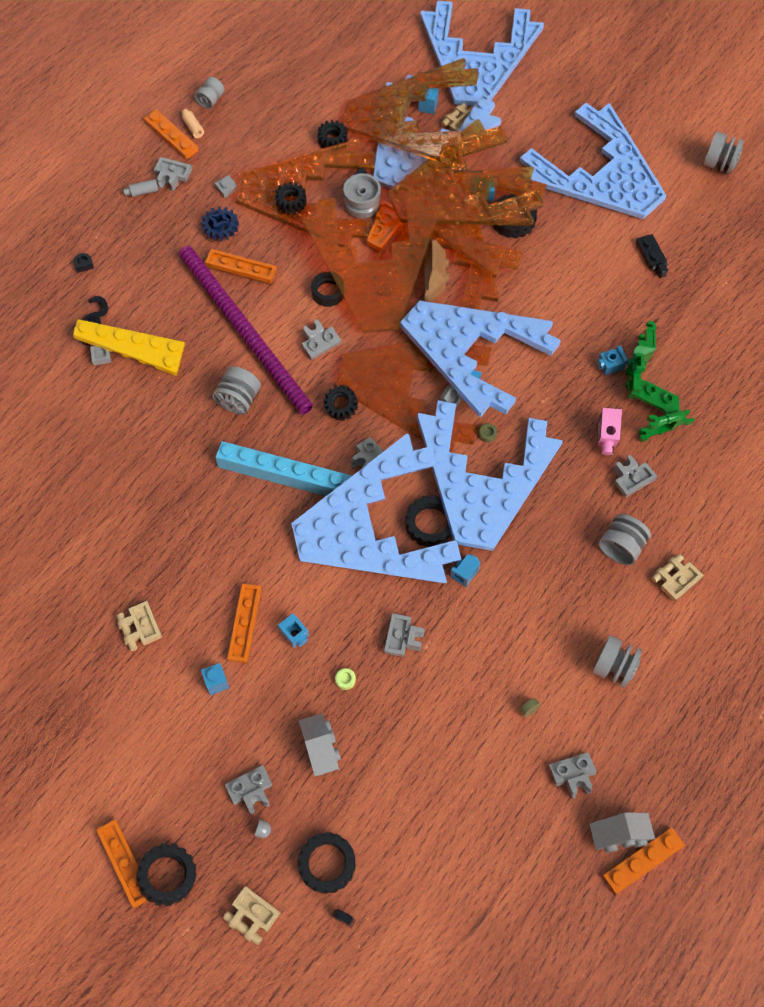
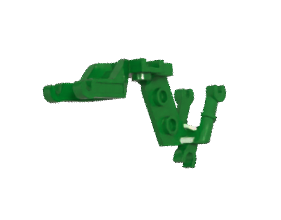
(651, 393)

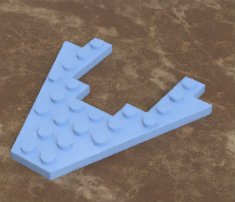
(492, 68)
(394, 163)
(621, 185)
(449, 331)
(480, 505)
(341, 530)

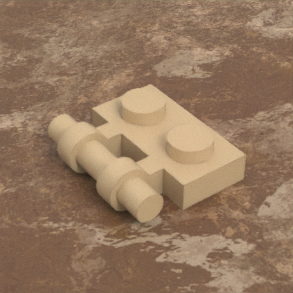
(450, 119)
(680, 582)
(145, 624)
(255, 909)

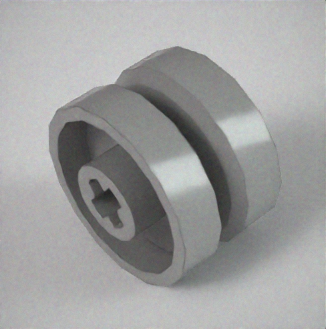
(362, 195)

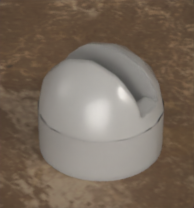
(263, 829)

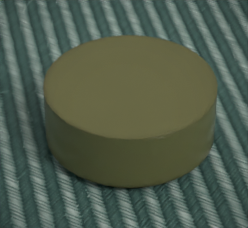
(487, 433)
(530, 707)

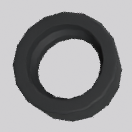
(326, 301)

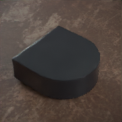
(83, 262)
(343, 917)

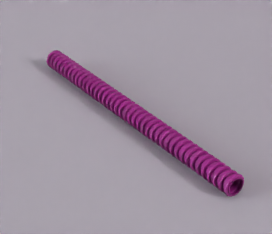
(246, 330)

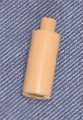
(192, 123)

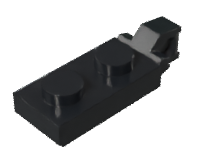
(653, 254)

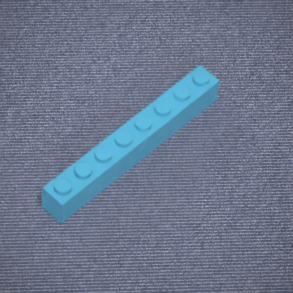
(278, 469)

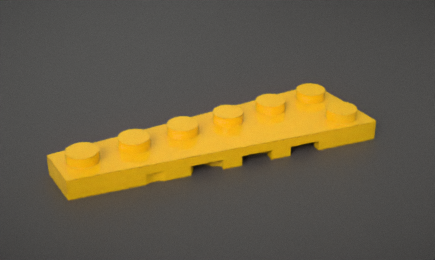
(149, 349)

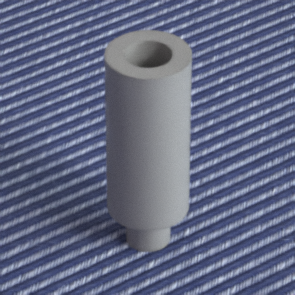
(142, 188)

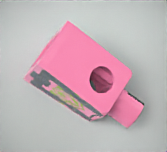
(608, 429)

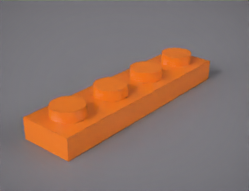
(171, 134)
(241, 266)
(244, 623)
(122, 860)
(643, 861)

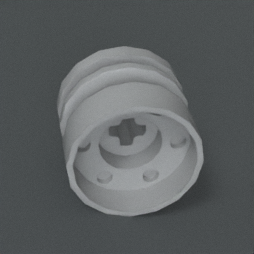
(723, 152)
(236, 390)
(624, 539)
(617, 661)

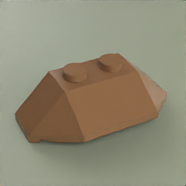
(435, 271)

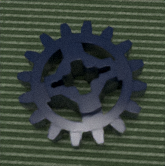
(220, 223)

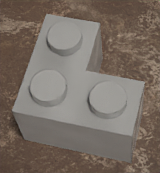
(318, 741)
(622, 830)

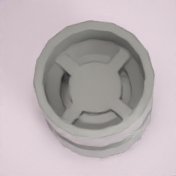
(209, 92)

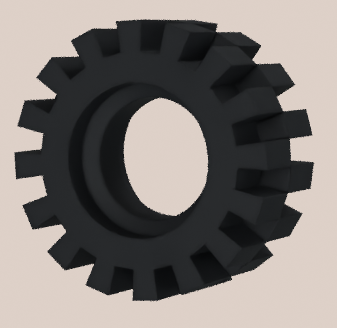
(332, 128)
(290, 206)
(333, 395)

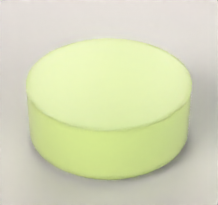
(345, 679)

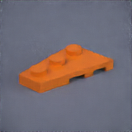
(385, 226)

